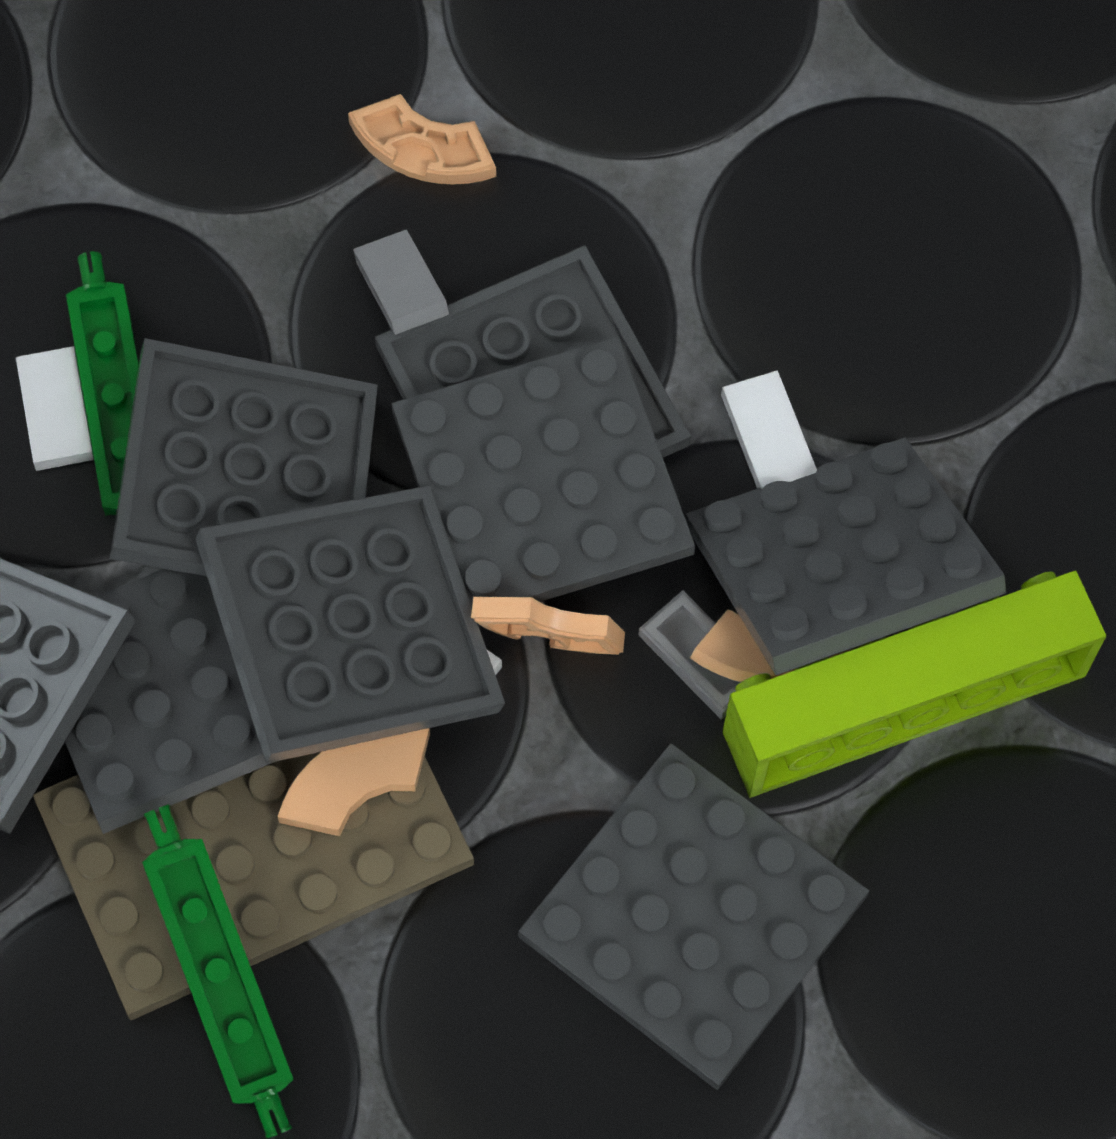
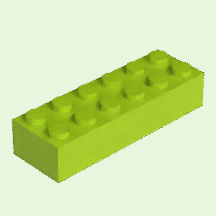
(912, 682)

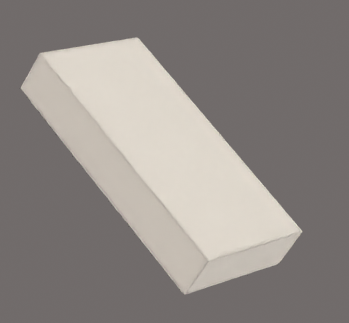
(54, 408)
(768, 430)

